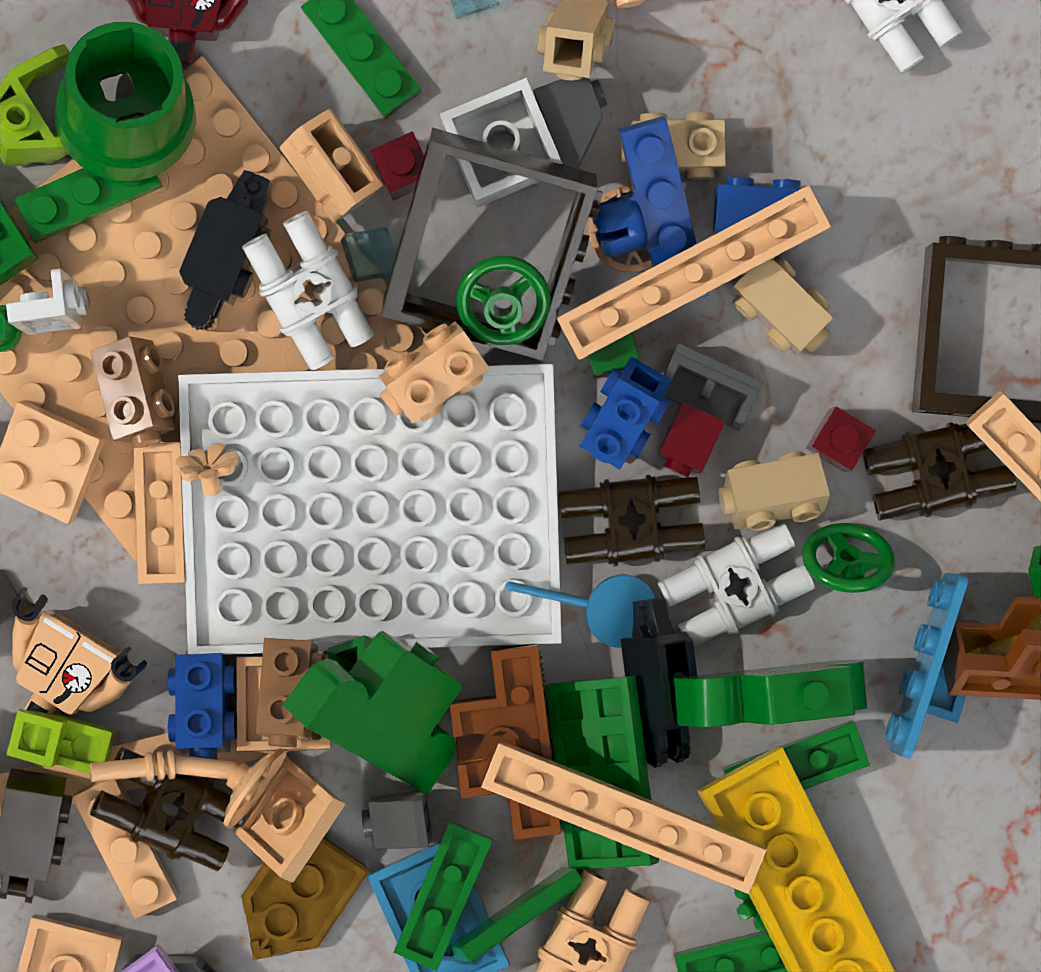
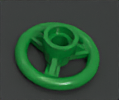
(501, 318)
(849, 564)

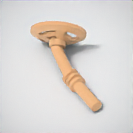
(245, 781)

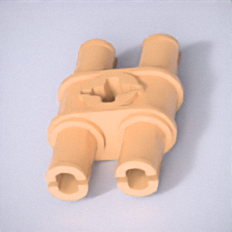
(577, 925)

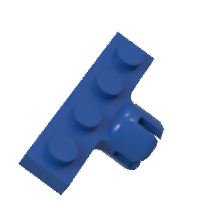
(655, 209)

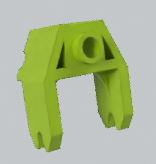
(31, 137)

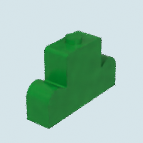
(772, 694)
(383, 708)

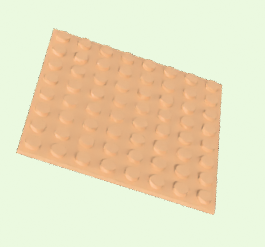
(135, 289)

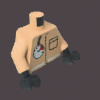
(65, 662)

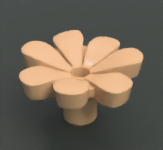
(207, 467)

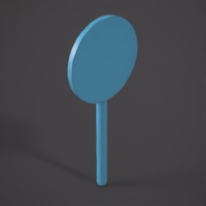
(608, 607)

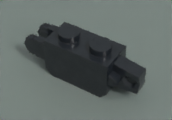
(215, 259)
(656, 658)

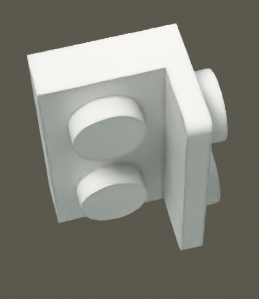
(41, 314)

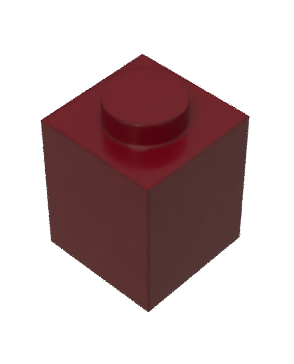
(399, 164)
(840, 439)
(690, 440)

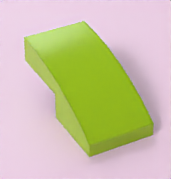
(59, 740)

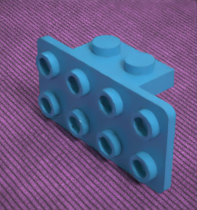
(925, 684)

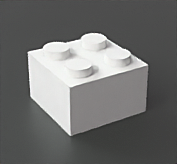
(507, 120)

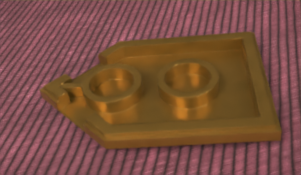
(300, 913)

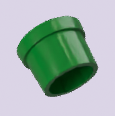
(162, 95)

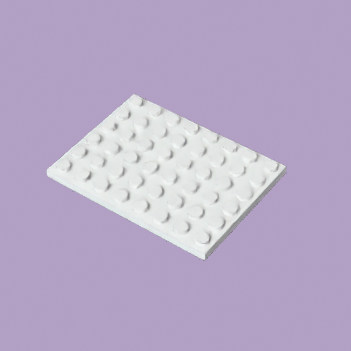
(370, 520)

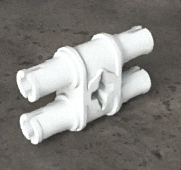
(886, 20)
(285, 285)
(743, 560)

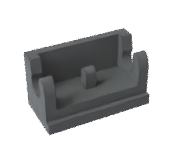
(711, 386)

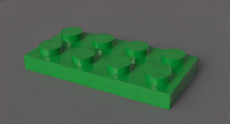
(601, 735)

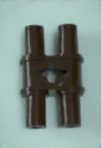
(927, 492)
(646, 498)
(163, 831)

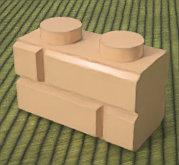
(331, 165)

